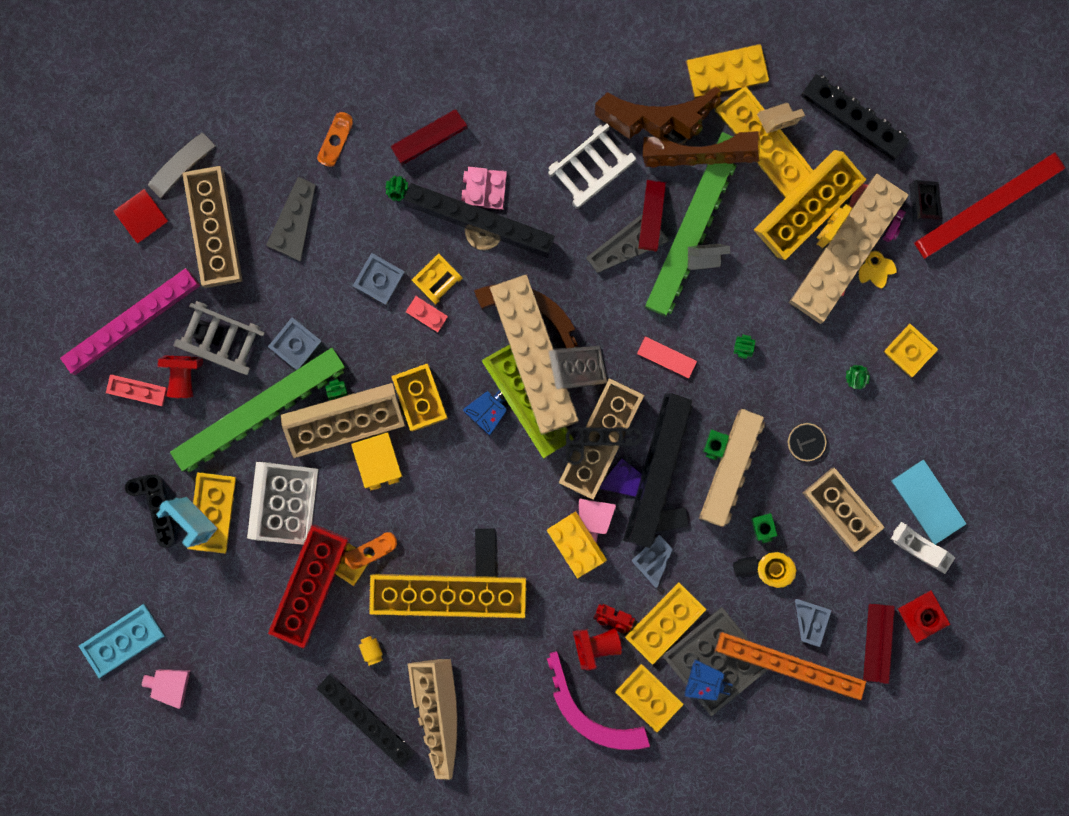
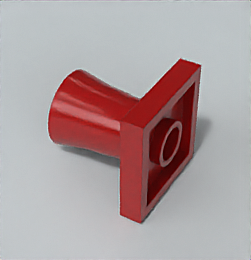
(180, 374)
(914, 612)
(596, 646)

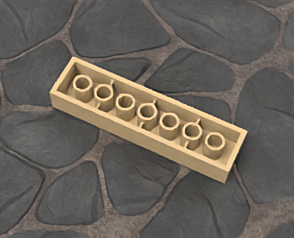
(848, 248)
(531, 352)

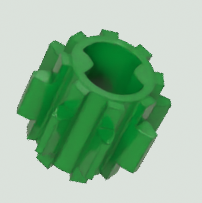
(396, 188)
(744, 346)
(857, 377)
(336, 390)

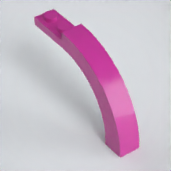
(605, 736)

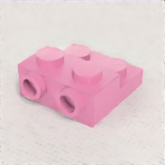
(484, 188)

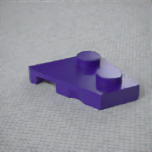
(622, 479)

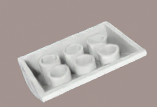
(282, 503)

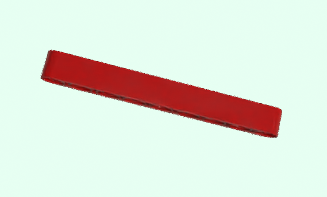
(989, 205)

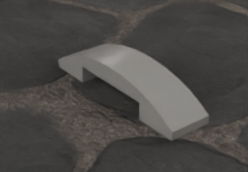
(179, 163)

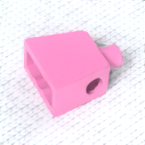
(596, 516)
(168, 686)

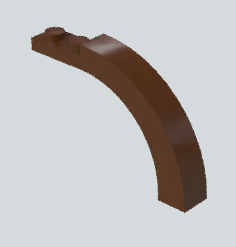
(546, 307)

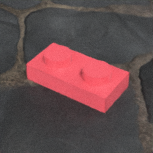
(426, 314)

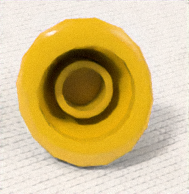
(777, 570)

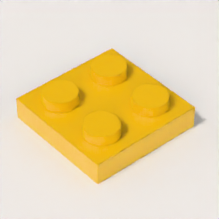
(910, 350)

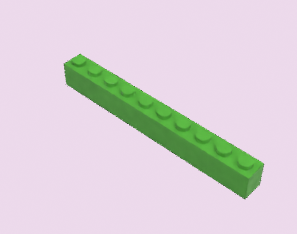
(690, 234)
(257, 410)

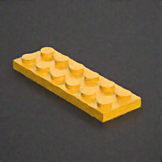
(777, 154)

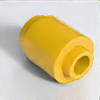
(370, 650)

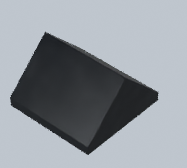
(925, 201)

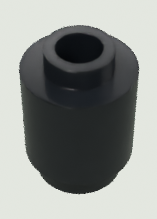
(746, 567)

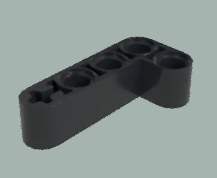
(604, 440)
(151, 494)

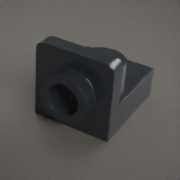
(201, 330)

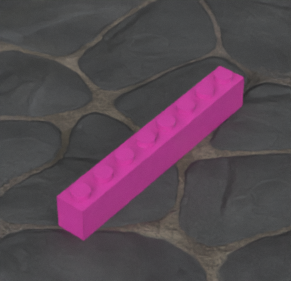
(130, 321)

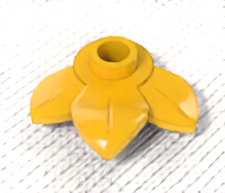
(876, 272)

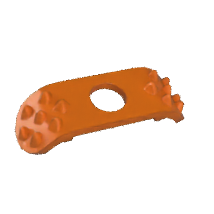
(340, 126)
(382, 546)

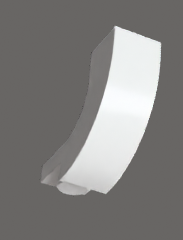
(922, 548)

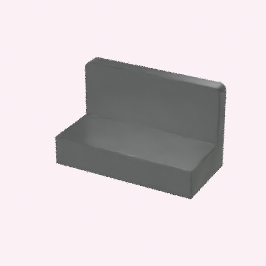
(706, 256)

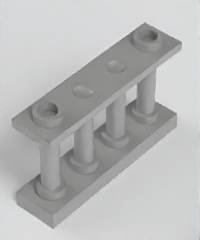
(204, 350)

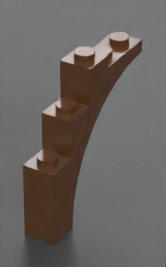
(657, 120)

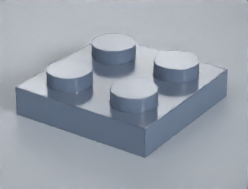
(378, 279)
(295, 344)

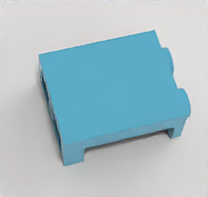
(190, 518)

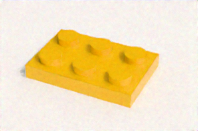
(833, 225)
(576, 545)
(649, 698)

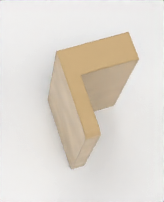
(779, 117)

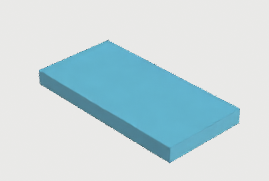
(928, 502)
(121, 641)

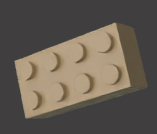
(843, 510)

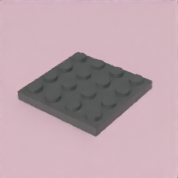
(701, 646)

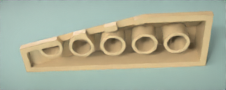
(435, 696)

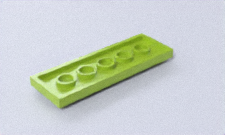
(507, 377)

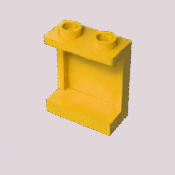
(377, 461)

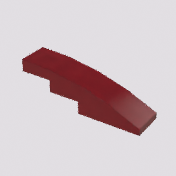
(651, 215)

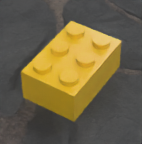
(419, 397)

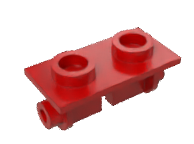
(621, 622)

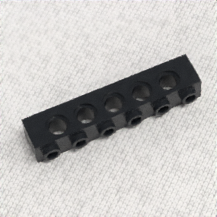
(858, 127)
(366, 720)

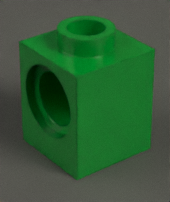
(721, 438)
(757, 521)

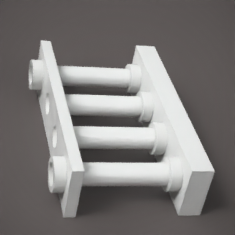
(594, 184)

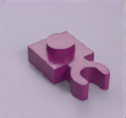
(893, 231)

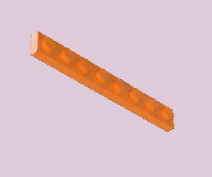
(790, 666)

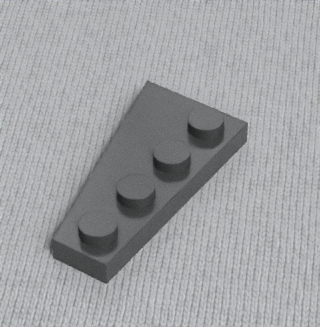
(293, 221)
(620, 247)

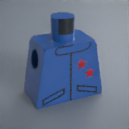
(487, 411)
(706, 682)

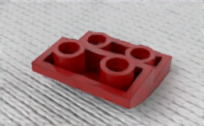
(140, 216)

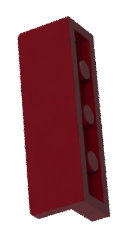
(428, 137)
(878, 643)

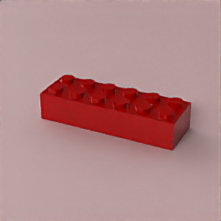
(309, 586)

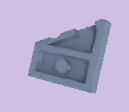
(653, 560)
(812, 622)

